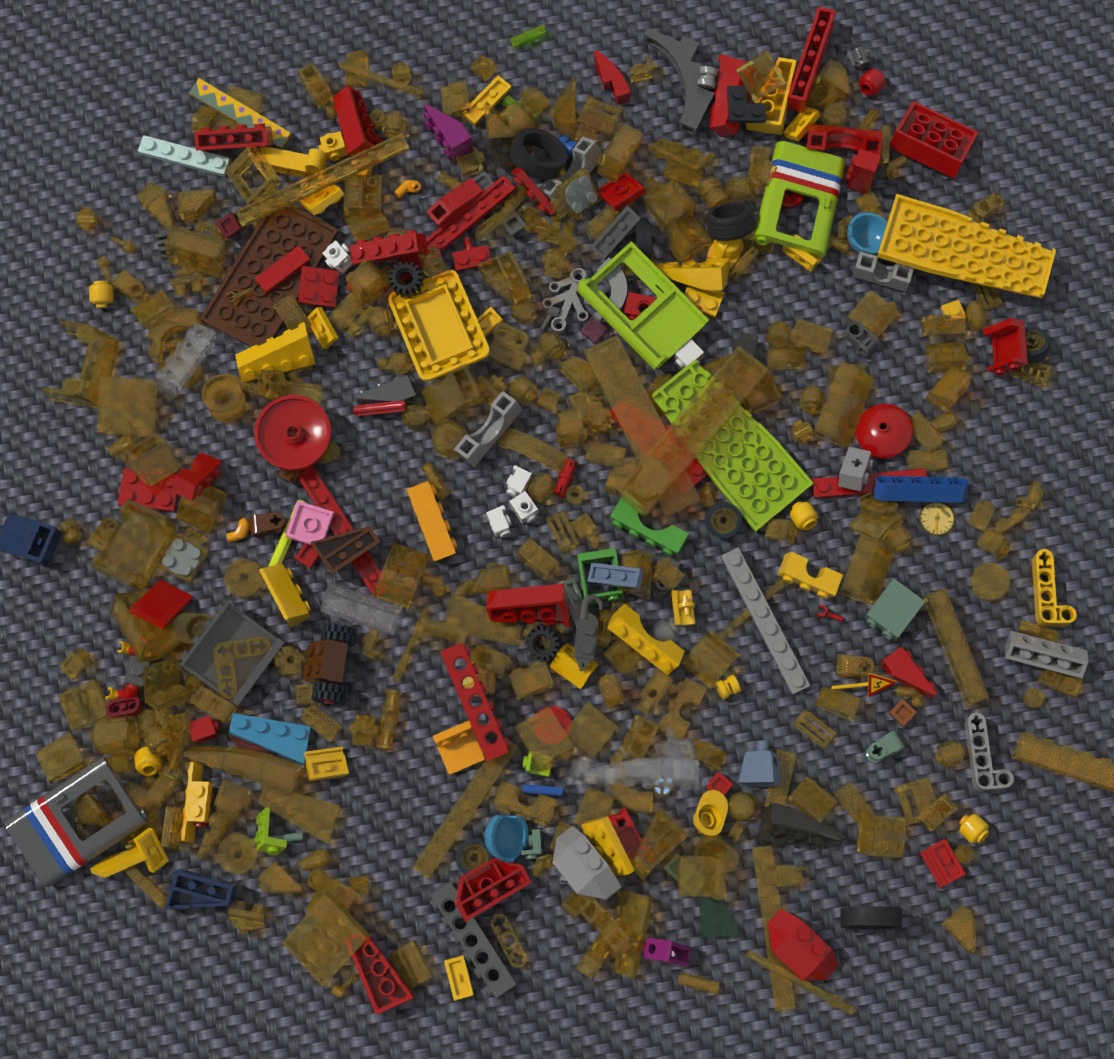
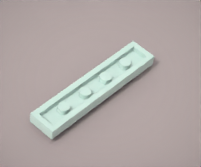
(184, 156)

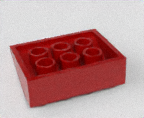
(932, 140)

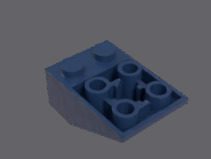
(28, 539)

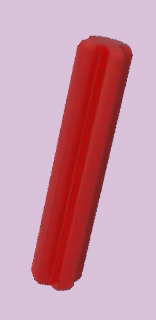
(380, 408)

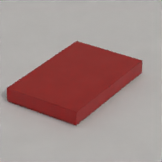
(161, 604)

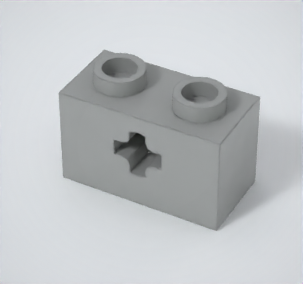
(855, 469)

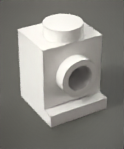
(518, 482)
(499, 522)

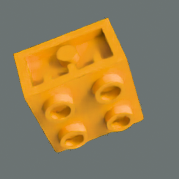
(458, 747)

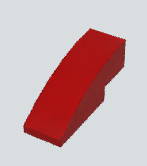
(611, 78)

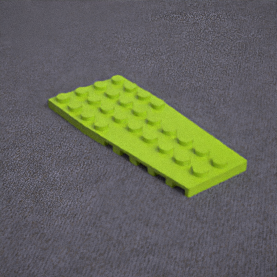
(742, 457)

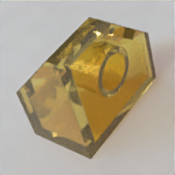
(90, 811)

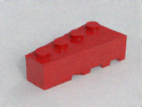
(354, 121)
(380, 978)

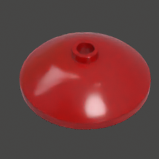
(886, 442)

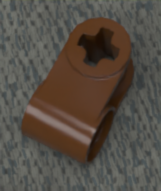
(264, 524)

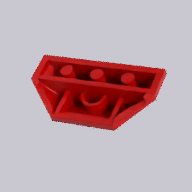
(488, 886)
(800, 947)

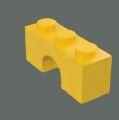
(794, 571)

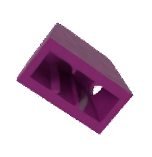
(661, 950)

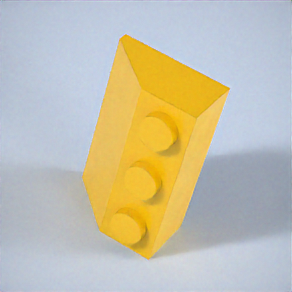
(286, 594)

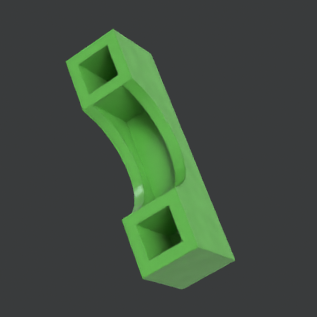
(669, 540)

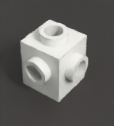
(338, 256)

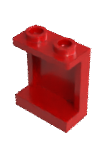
(1008, 346)

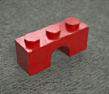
(202, 474)

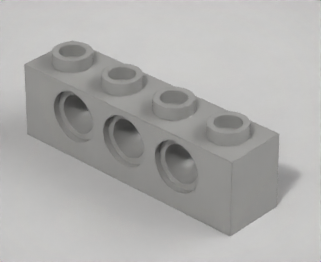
(1046, 654)

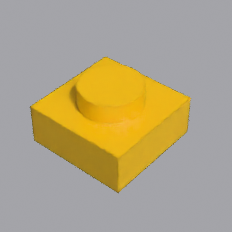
(952, 308)

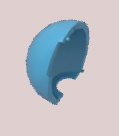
(866, 232)
(506, 836)

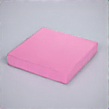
(309, 523)

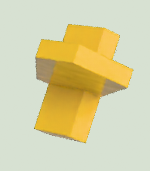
(147, 850)

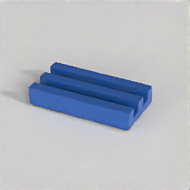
(543, 790)

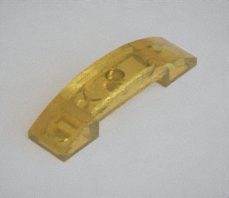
(533, 448)

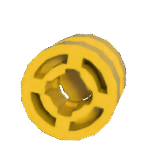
(728, 687)

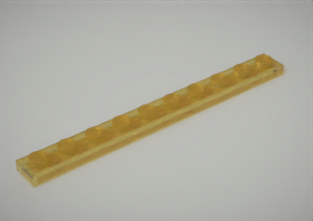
(322, 179)

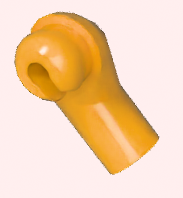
(407, 186)
(241, 531)

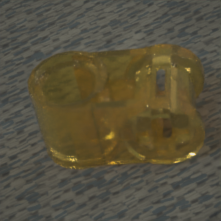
(128, 285)
(102, 535)
(850, 666)

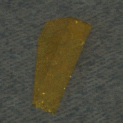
(565, 109)
(230, 805)

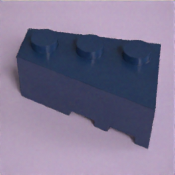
(199, 890)

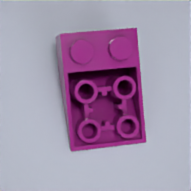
(448, 133)

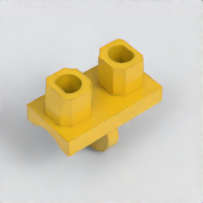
(683, 607)

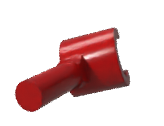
(828, 614)

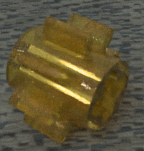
(86, 218)
(801, 431)

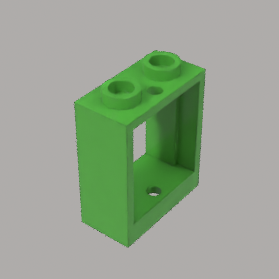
(598, 557)

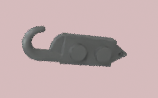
(586, 633)

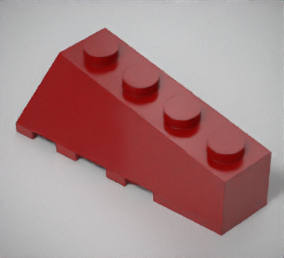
(726, 76)
(530, 604)

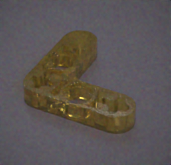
(228, 660)

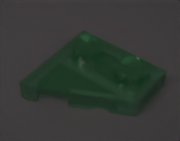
(715, 919)

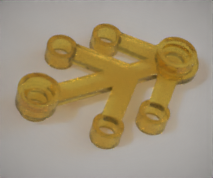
(567, 242)

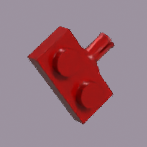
(470, 256)

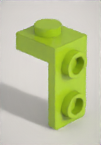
(267, 844)

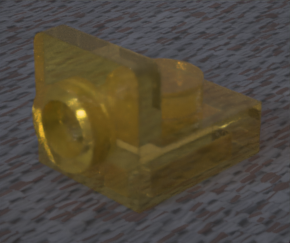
(642, 72)
(981, 514)
(668, 574)
(75, 663)

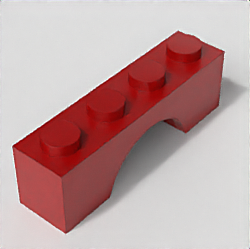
(825, 137)

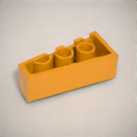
(431, 520)

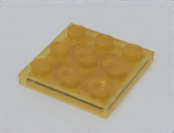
(126, 406)

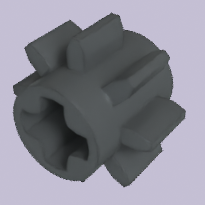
(861, 58)

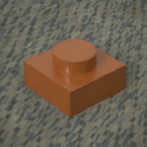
(902, 712)

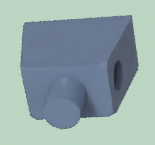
(761, 767)

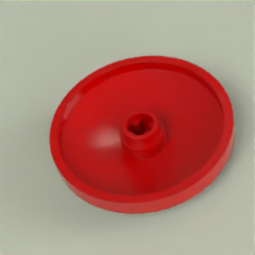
(292, 432)

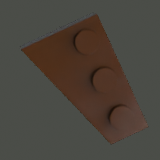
(345, 548)

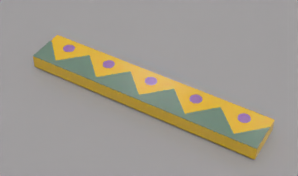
(236, 111)

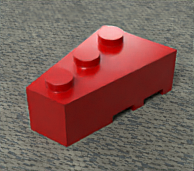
(862, 171)

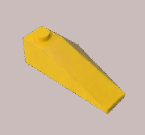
(706, 275)

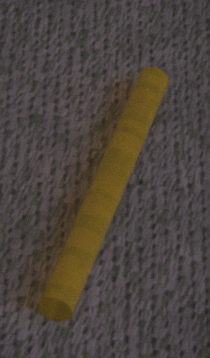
(408, 651)

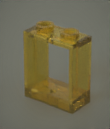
(242, 163)

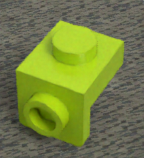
(532, 767)

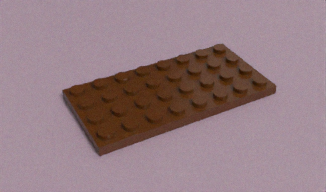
(254, 316)

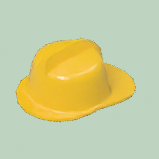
(726, 249)
(711, 813)

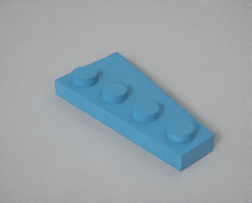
(277, 736)

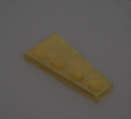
(475, 618)
(633, 916)

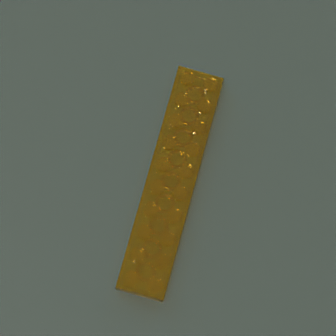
(635, 413)

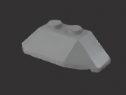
(583, 866)

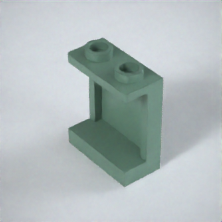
(894, 610)

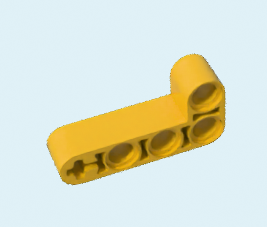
(295, 163)
(1049, 589)

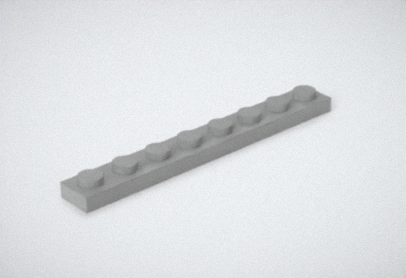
(765, 621)

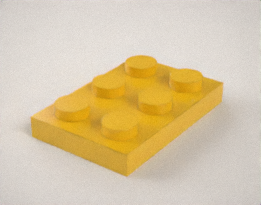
(606, 842)

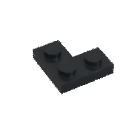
(740, 111)

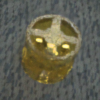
(400, 69)

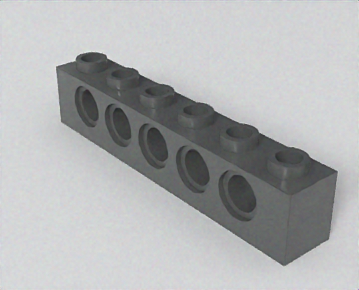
(505, 981)

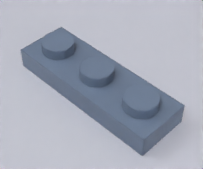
(615, 575)

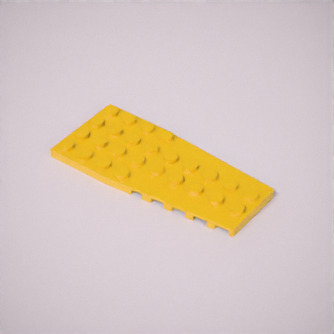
(961, 249)

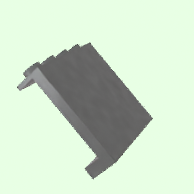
(229, 625)

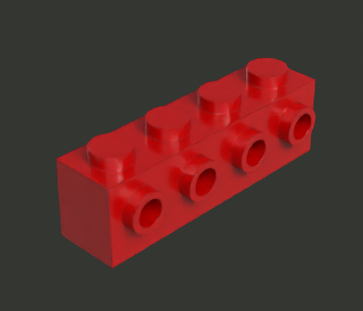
(233, 138)
(390, 248)

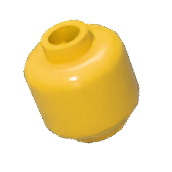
(101, 294)
(804, 515)
(146, 763)
(973, 828)

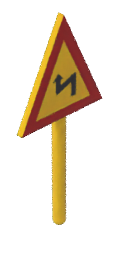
(875, 684)

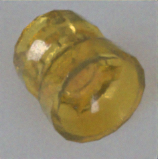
(70, 531)

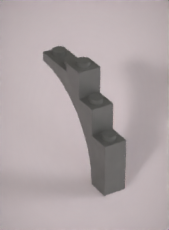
(681, 56)

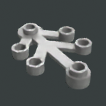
(569, 298)

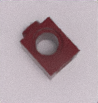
(230, 225)

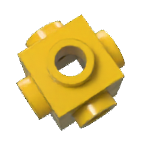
(333, 146)

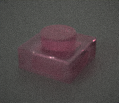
(593, 330)

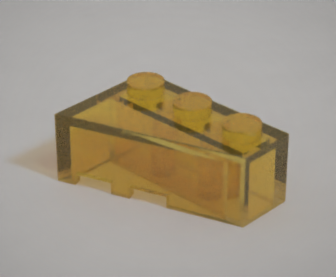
(619, 152)

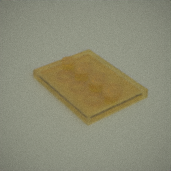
(325, 939)

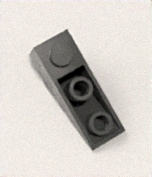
(396, 390)

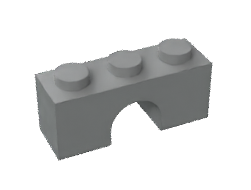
(871, 270)

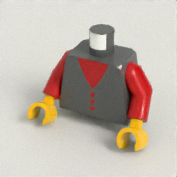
(133, 680)

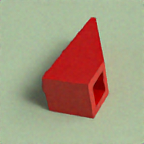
(454, 201)
(903, 670)

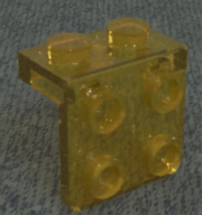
(881, 835)
(702, 876)

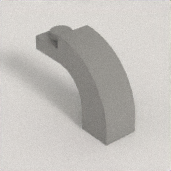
(618, 288)

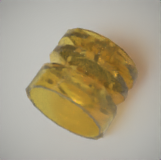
(220, 390)

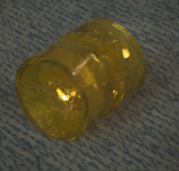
(712, 192)

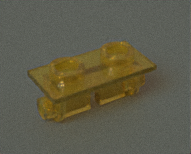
(320, 722)

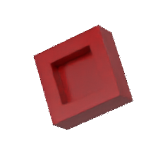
(719, 783)

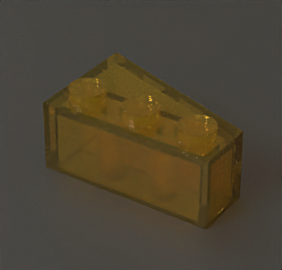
(506, 278)
(657, 844)

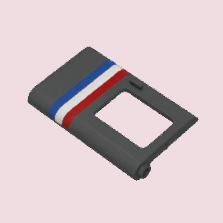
(50, 839)

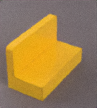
(804, 258)
(568, 668)

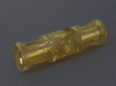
(388, 722)

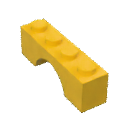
(628, 627)

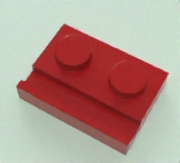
(942, 863)

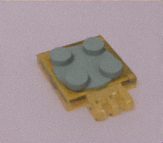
(575, 195)
(184, 555)

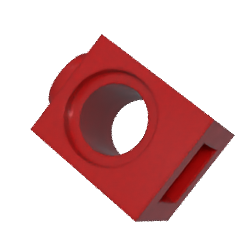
(204, 729)

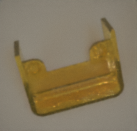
(98, 361)

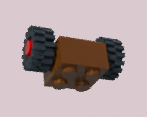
(327, 663)

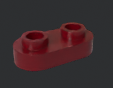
(126, 707)

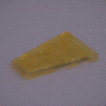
(688, 159)

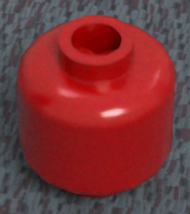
(872, 82)

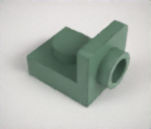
(535, 842)

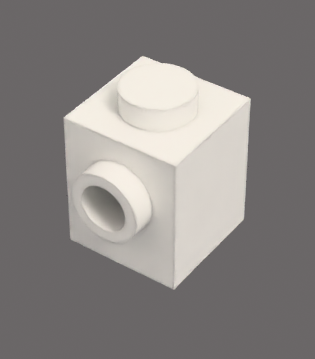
(687, 354)
(524, 508)

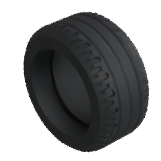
(730, 221)

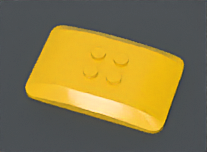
(439, 326)

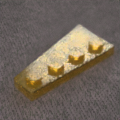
(303, 811)

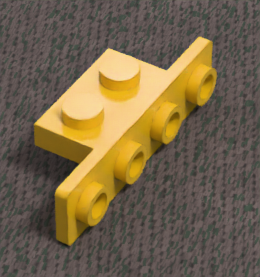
(197, 802)

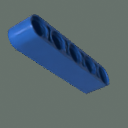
(921, 489)

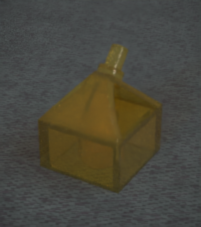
(669, 203)

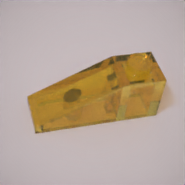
(156, 203)

